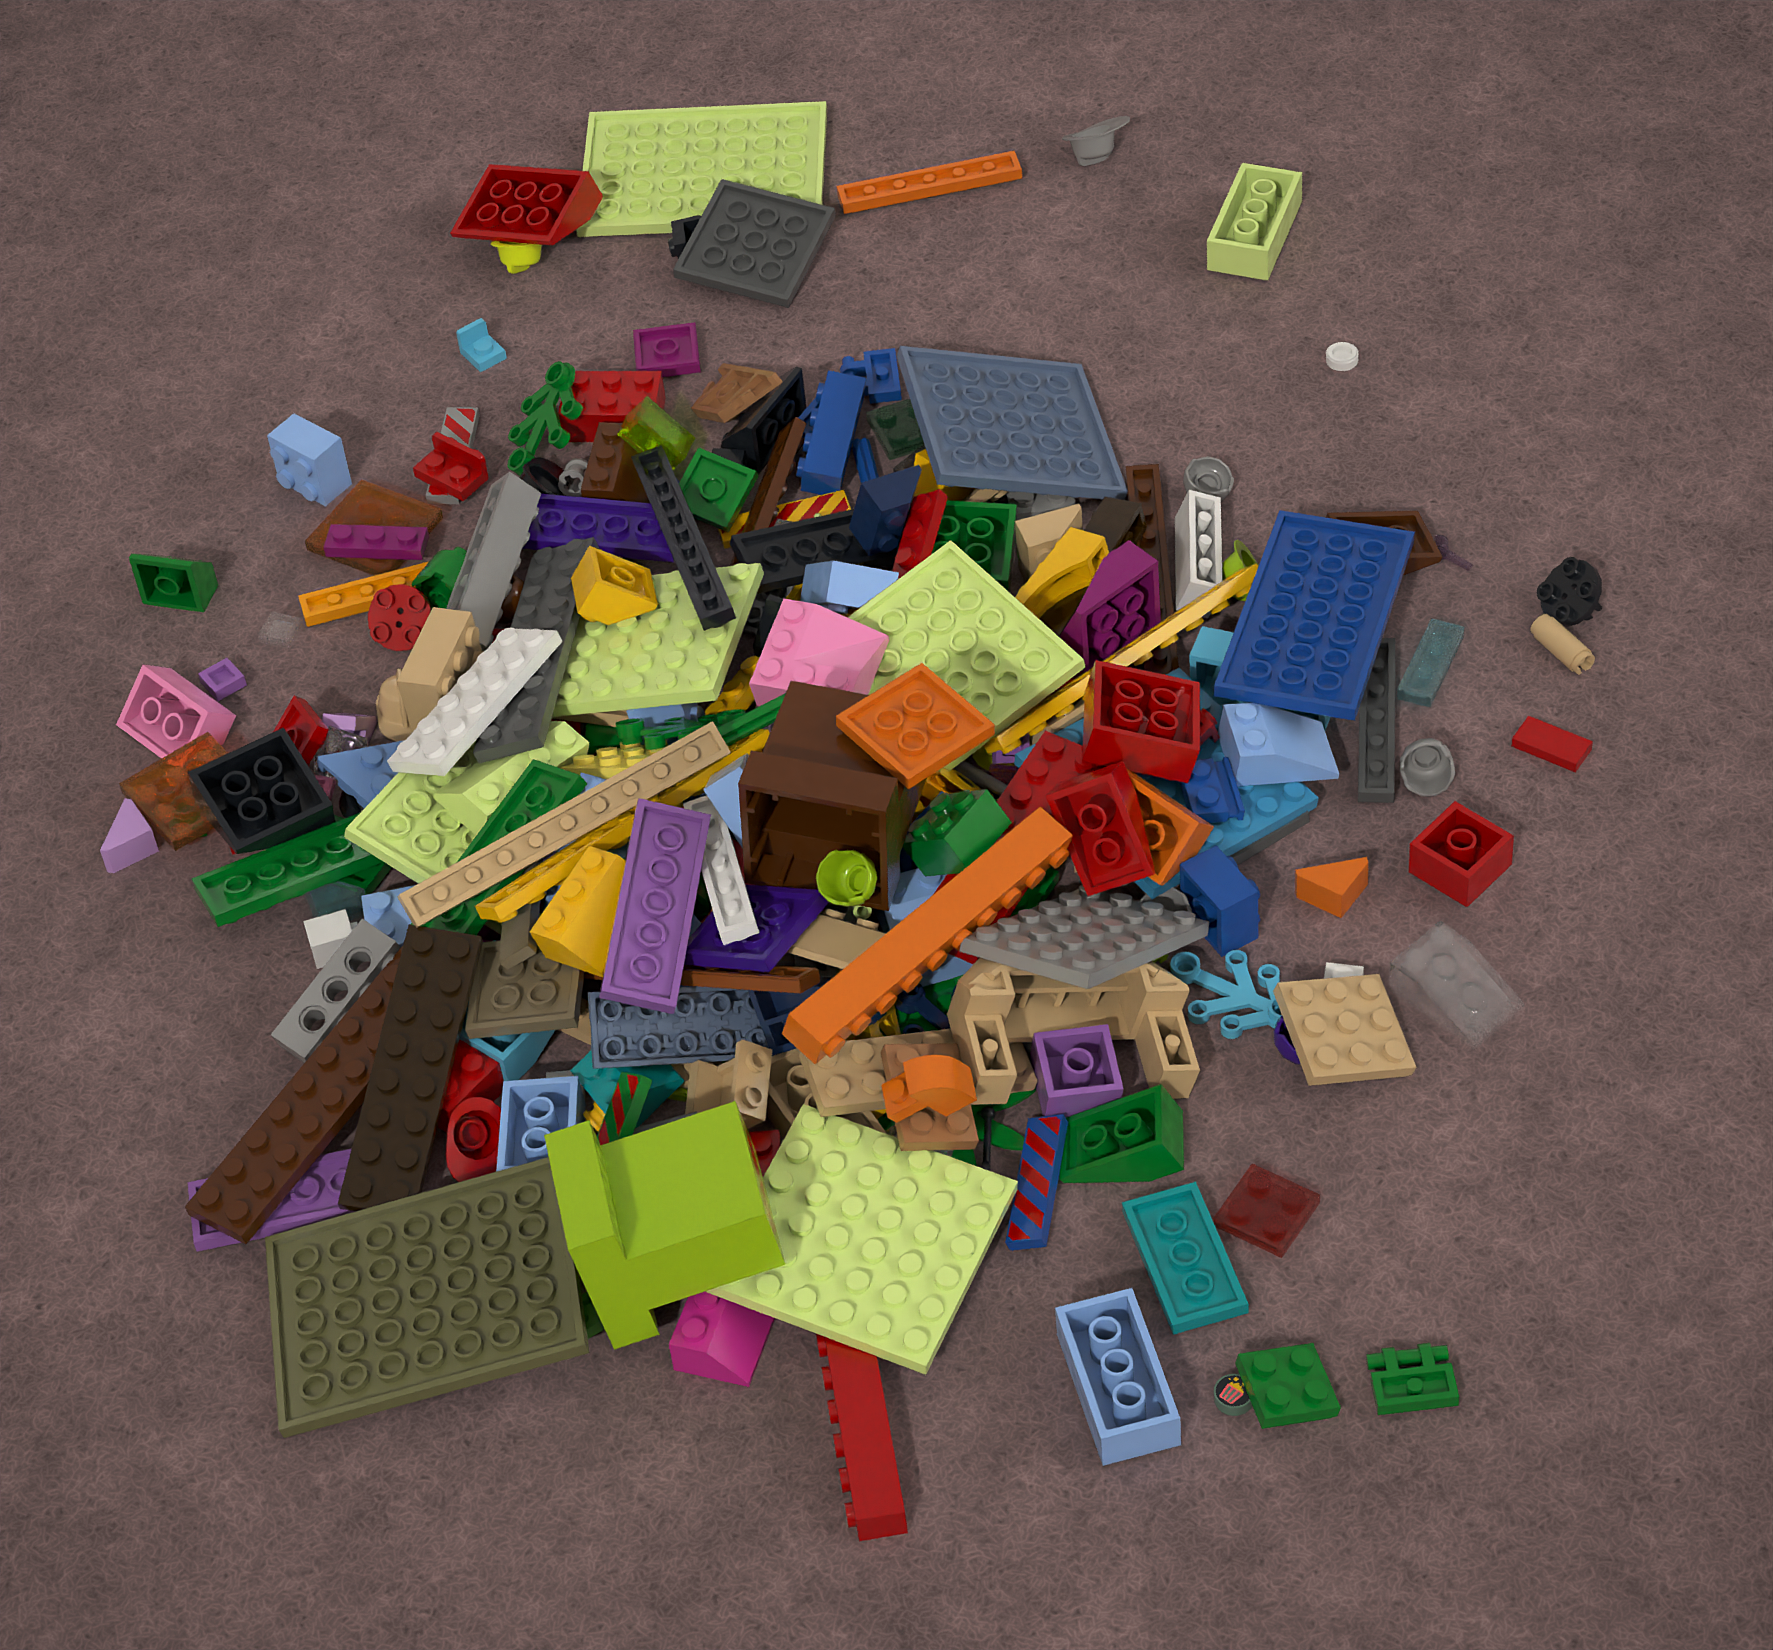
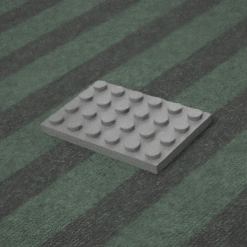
(1085, 937)

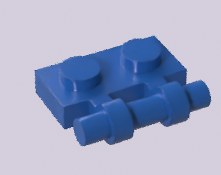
(881, 374)

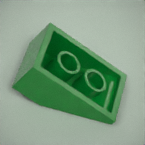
(1125, 1140)

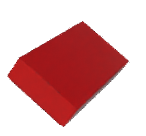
(1552, 744)

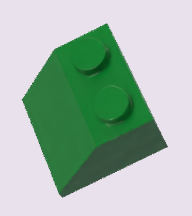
(174, 581)

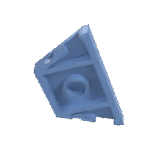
(361, 770)

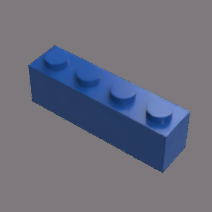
(832, 433)

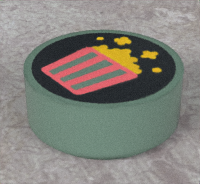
(1231, 1395)

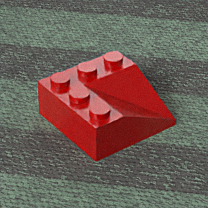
(1141, 720)

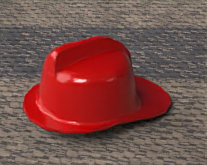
(473, 1139)

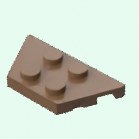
(734, 392)

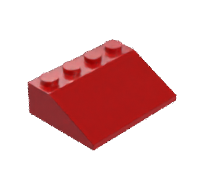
(528, 205)

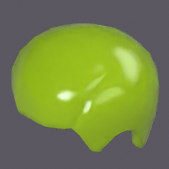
(846, 878)

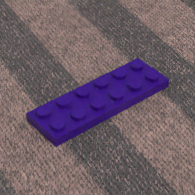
(618, 526)

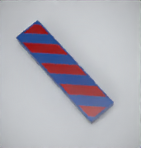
(1037, 1182)

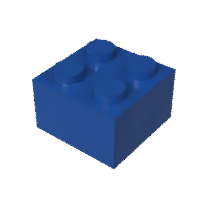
(1223, 898)

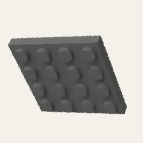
(754, 243)

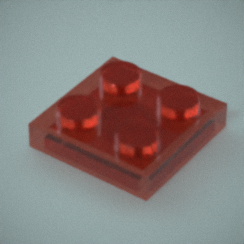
(1266, 1210)

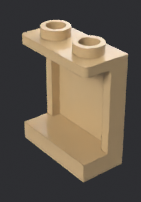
(738, 1080)

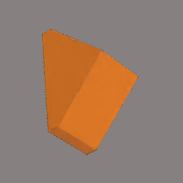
(1332, 885)

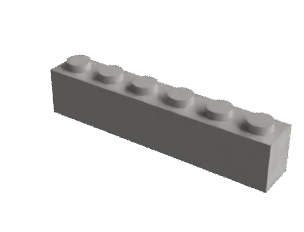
(495, 553)

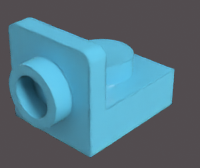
(478, 346)

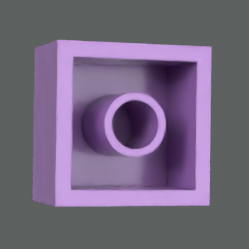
(1075, 1069)

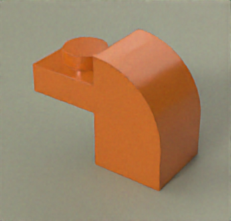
(931, 1082)

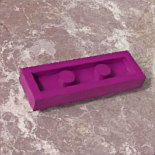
(376, 542)

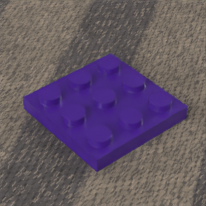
(781, 919)

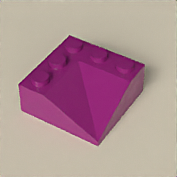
(1116, 606)

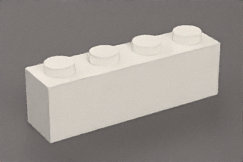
(1197, 547)

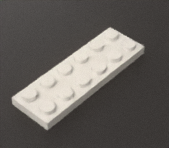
(474, 701)

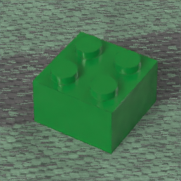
(955, 831)

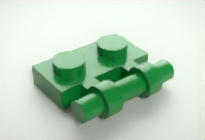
(1413, 1387)

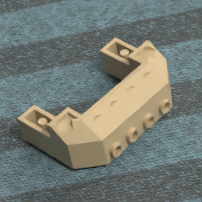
(1009, 1005)

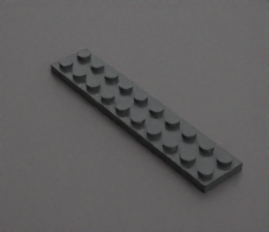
(544, 604)

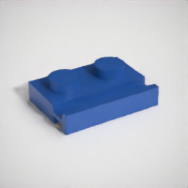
(1213, 791)

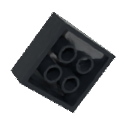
(261, 794)

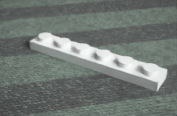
(724, 878)

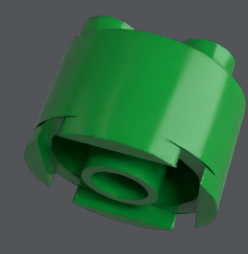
(440, 575)

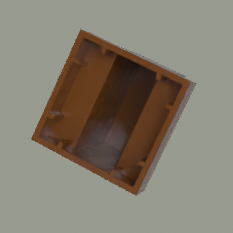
(818, 796)

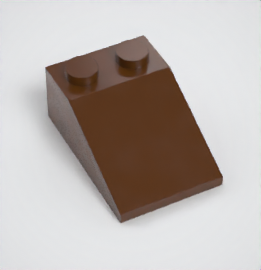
(1424, 550)

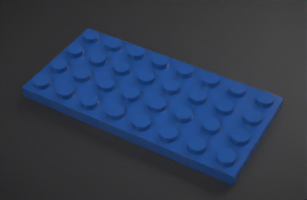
(1315, 615)

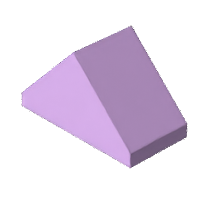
(128, 839)

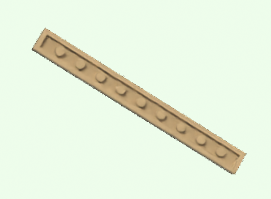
(563, 825)

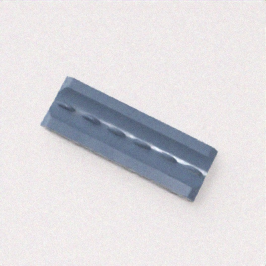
(702, 1028)

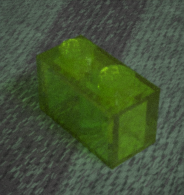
(650, 427)

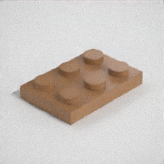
(927, 1127)

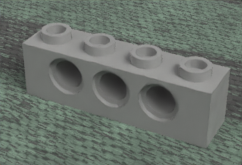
(339, 974)

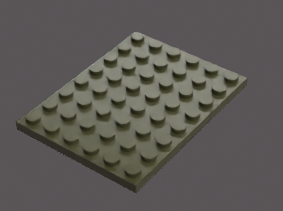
(421, 1298)

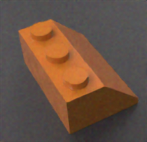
(1170, 828)

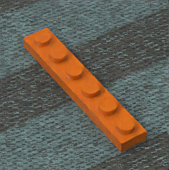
(929, 182)

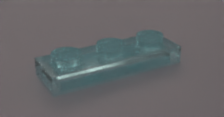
(1430, 662)

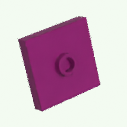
(667, 349)

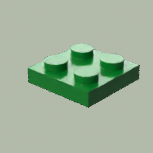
(716, 488)
(1287, 1385)

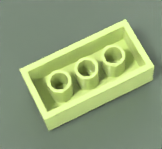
(1254, 221)

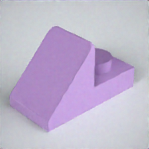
(354, 723)

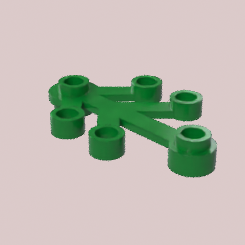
(558, 384)
(632, 730)

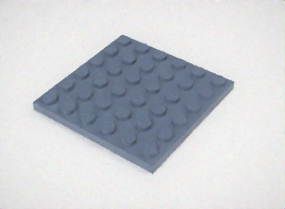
(1010, 424)

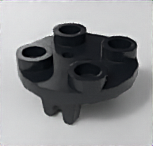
(1562, 584)

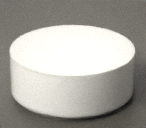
(1342, 356)

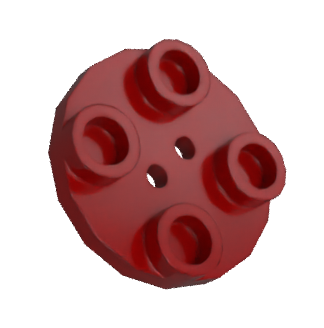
(385, 616)

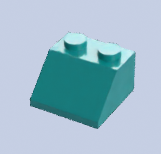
(602, 1083)

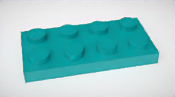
(1185, 1258)

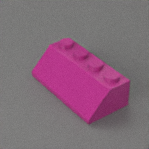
(719, 1339)

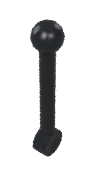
(988, 1114)

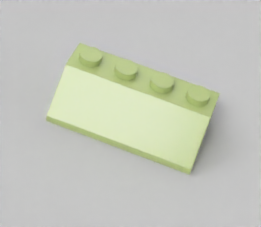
(482, 787)

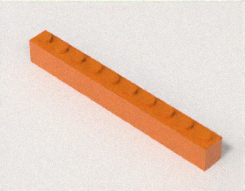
(926, 936)

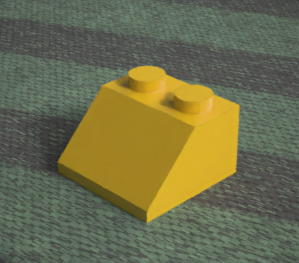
(611, 588)

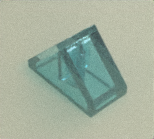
(335, 898)

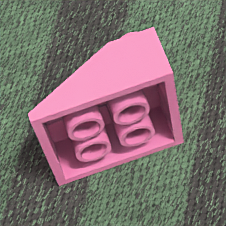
(816, 649)

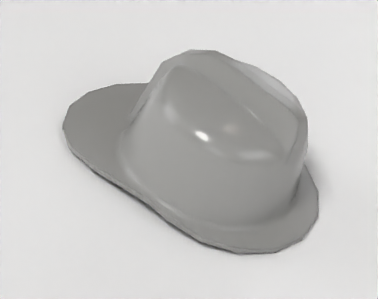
(1096, 141)

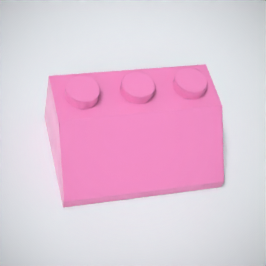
(170, 712)

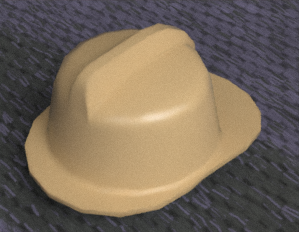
(391, 711)

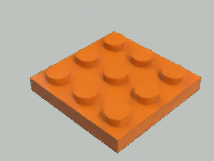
(915, 725)

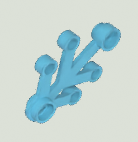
(1235, 996)

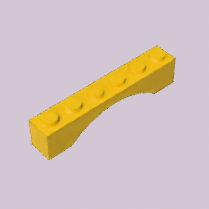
(1064, 570)

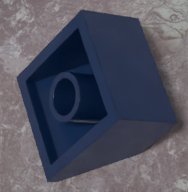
(884, 509)

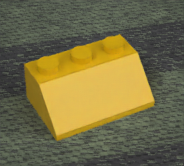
(581, 914)

